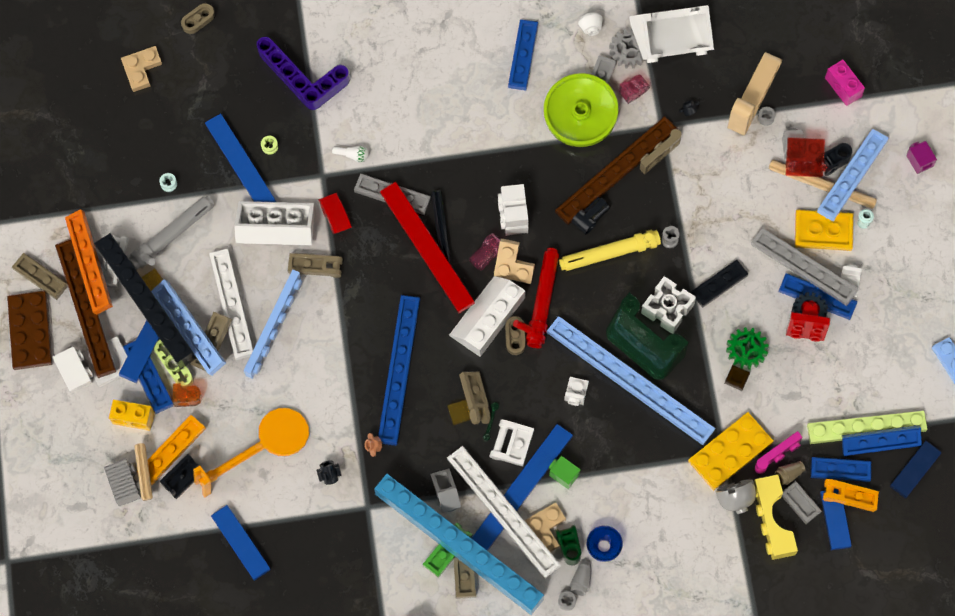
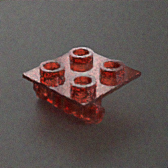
(805, 157)

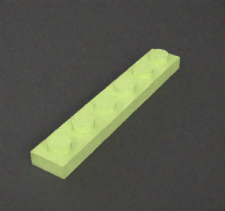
(833, 430)

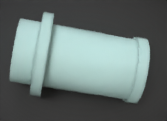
(865, 218)

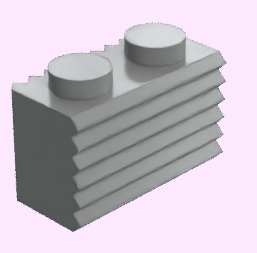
(122, 482)

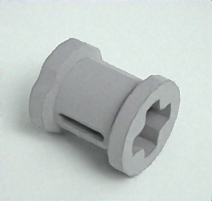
(670, 243)

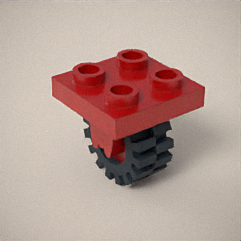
(808, 318)

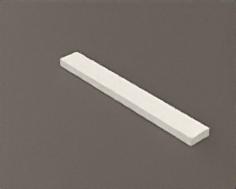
(504, 512)

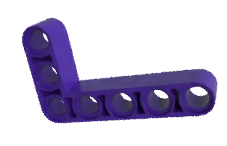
(297, 77)

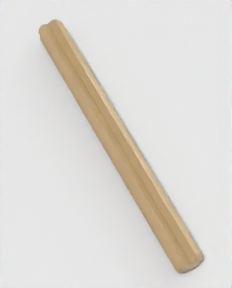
(823, 184)

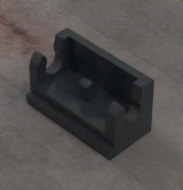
(180, 477)

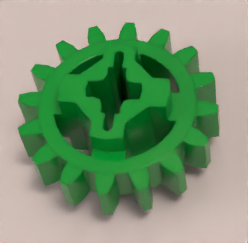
(754, 350)

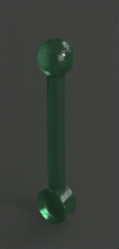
(495, 406)

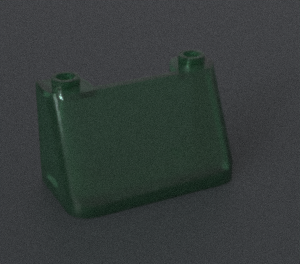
(642, 344)

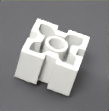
(513, 209)
(664, 295)

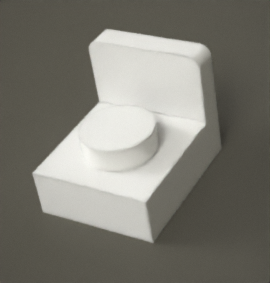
(851, 274)
(576, 391)

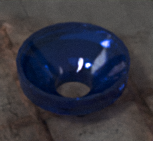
(608, 534)

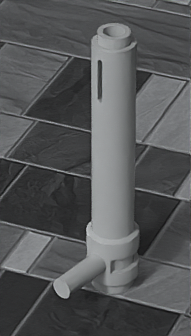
(148, 250)

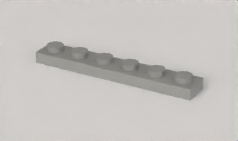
(804, 266)

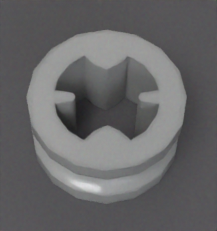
(764, 121)
(563, 606)

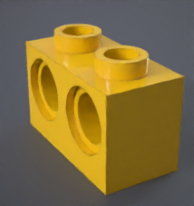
(131, 415)

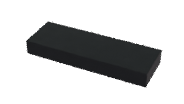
(719, 283)

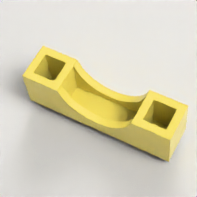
(780, 541)

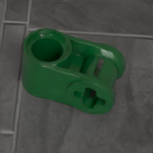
(569, 541)

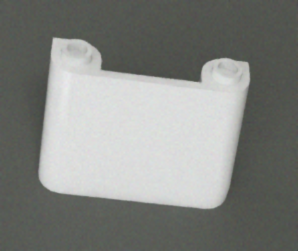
(673, 32)

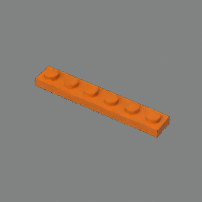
(88, 262)

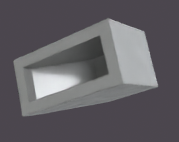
(446, 490)

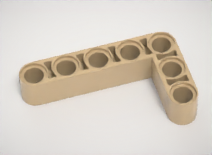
(747, 107)

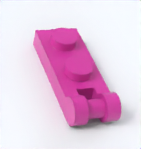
(778, 452)

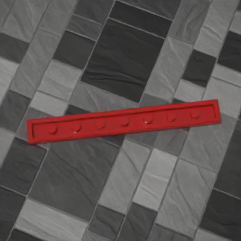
(427, 247)

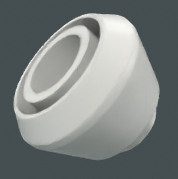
(591, 23)

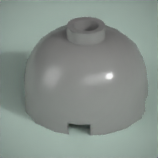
(737, 496)

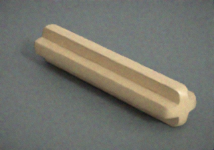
(143, 471)

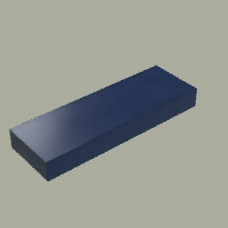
(915, 469)

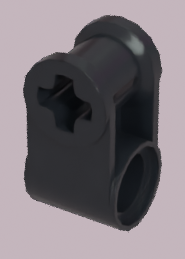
(834, 160)

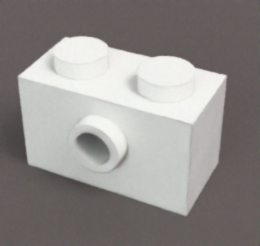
(72, 369)

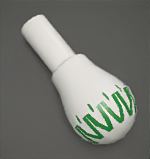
(356, 153)

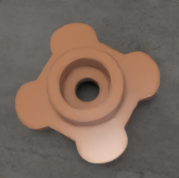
(373, 444)

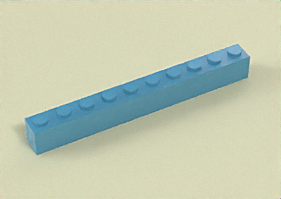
(459, 544)

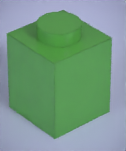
(564, 472)

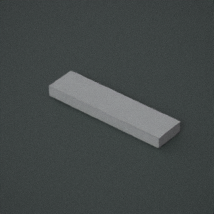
(371, 188)

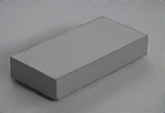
(801, 502)

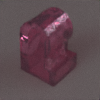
(633, 88)

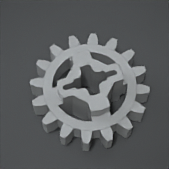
(623, 43)

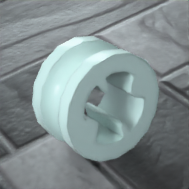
(163, 178)

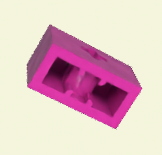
(844, 82)

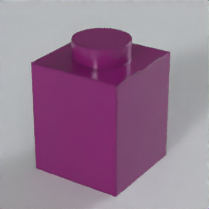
(921, 157)

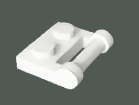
(518, 443)

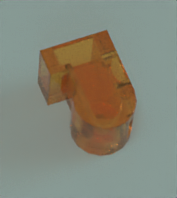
(186, 396)

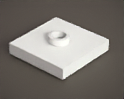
(118, 356)

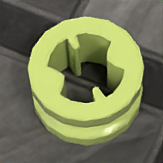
(269, 150)

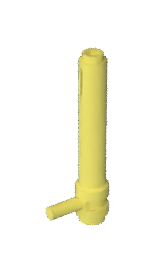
(638, 242)

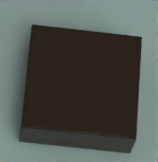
(737, 378)

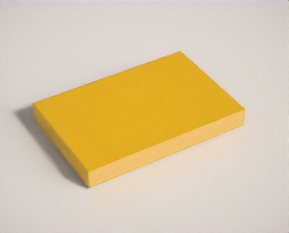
(818, 232)

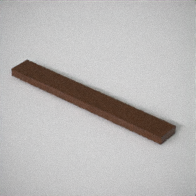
(615, 170)
(88, 320)

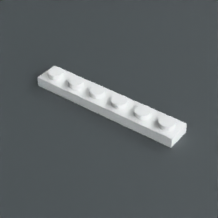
(231, 303)

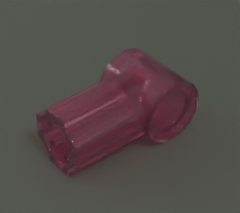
(486, 252)

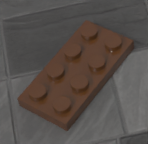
(29, 330)

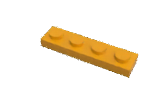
(174, 447)

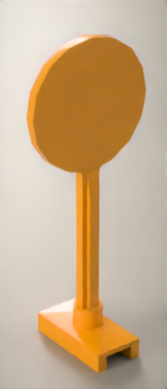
(280, 433)

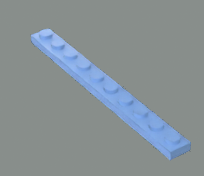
(631, 380)

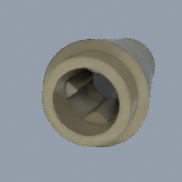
(790, 472)

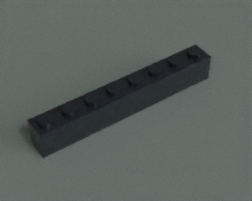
(145, 301)

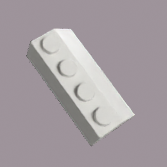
(274, 223)
(488, 315)

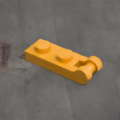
(851, 495)

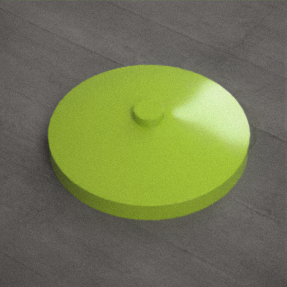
(580, 110)

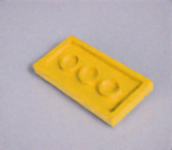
(730, 451)

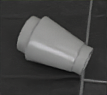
(580, 581)

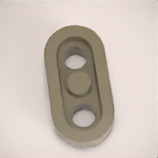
(196, 17)
(514, 337)

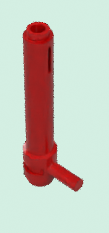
(537, 326)

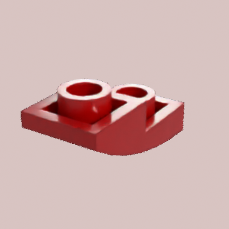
(335, 213)

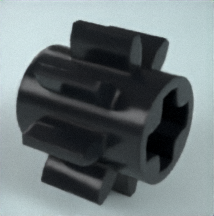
(328, 472)

